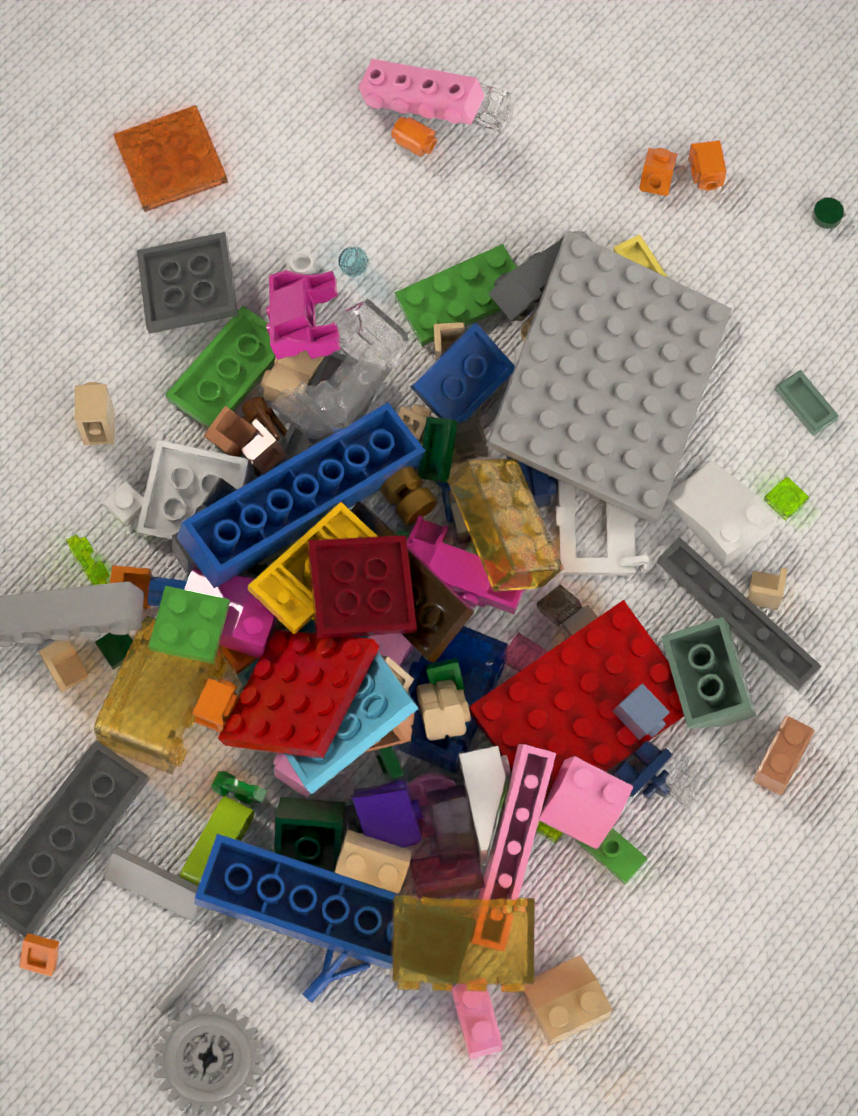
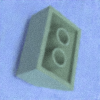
(708, 675)

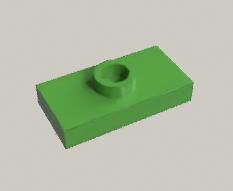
(617, 856)

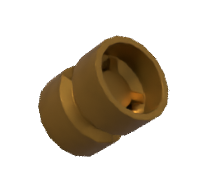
(407, 494)

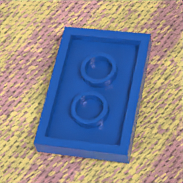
(463, 376)

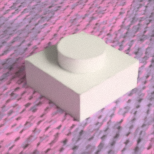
(124, 503)

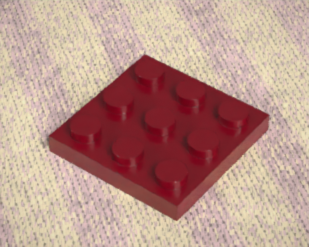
(361, 586)

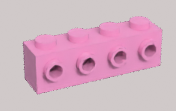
(421, 91)

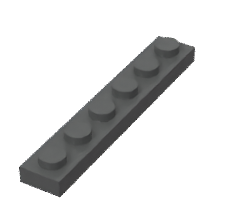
(740, 613)

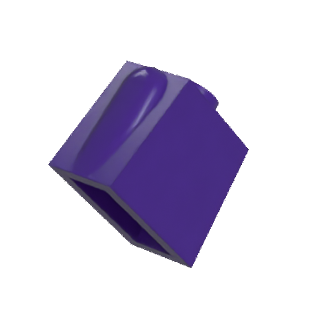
(389, 813)

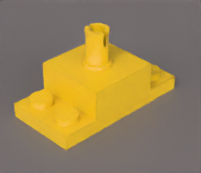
(287, 583)

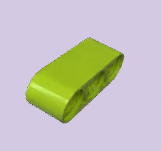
(229, 820)

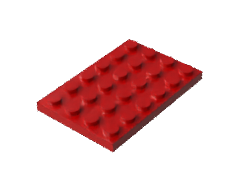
(570, 694)

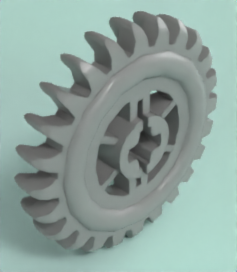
(200, 1092)

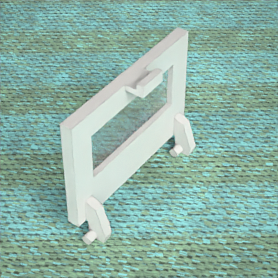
(595, 535)

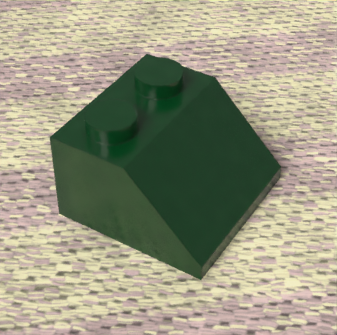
(310, 831)

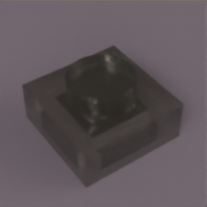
(559, 605)

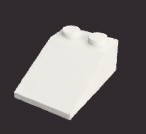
(722, 512)
(485, 779)

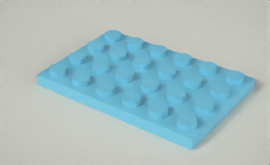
(374, 712)

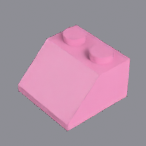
(584, 802)

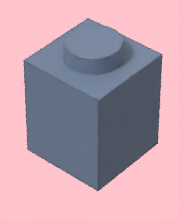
(642, 712)

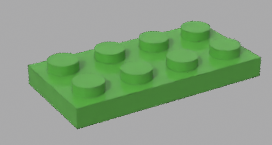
(454, 294)
(225, 369)

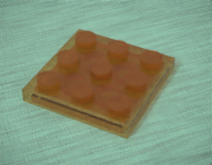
(170, 158)

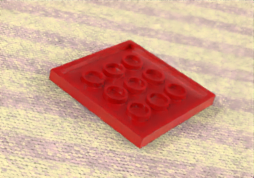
(299, 693)

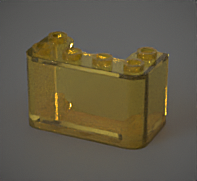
(153, 703)
(462, 943)

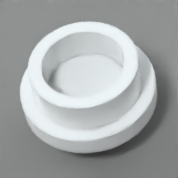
(302, 263)

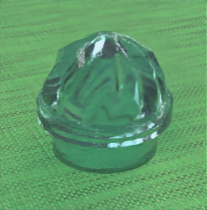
(353, 261)

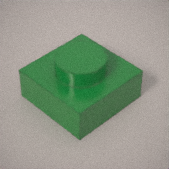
(445, 670)

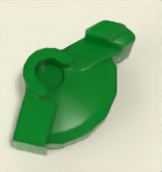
(226, 782)

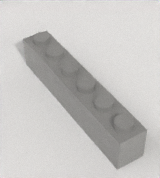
(70, 612)

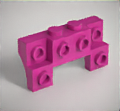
(294, 317)
(459, 568)

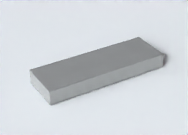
(153, 883)

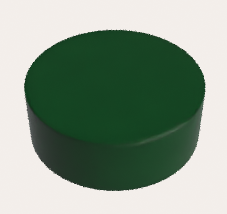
(828, 213)

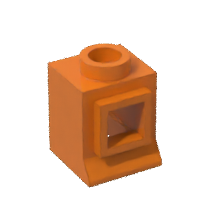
(707, 164)
(215, 704)

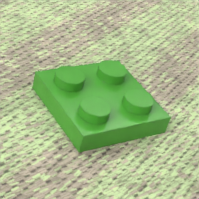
(189, 624)

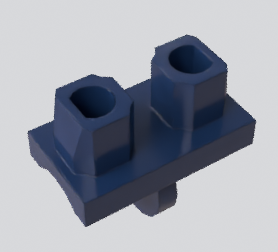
(653, 760)

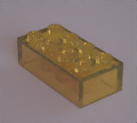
(505, 524)

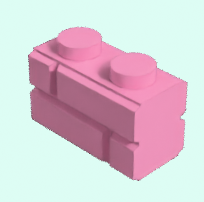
(477, 1022)

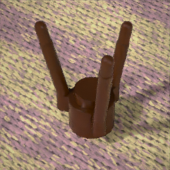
(258, 409)

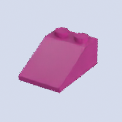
(247, 620)

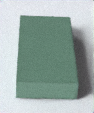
(806, 402)

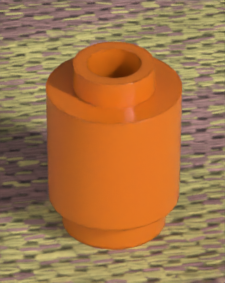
(414, 136)

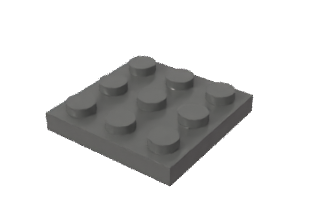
(187, 282)

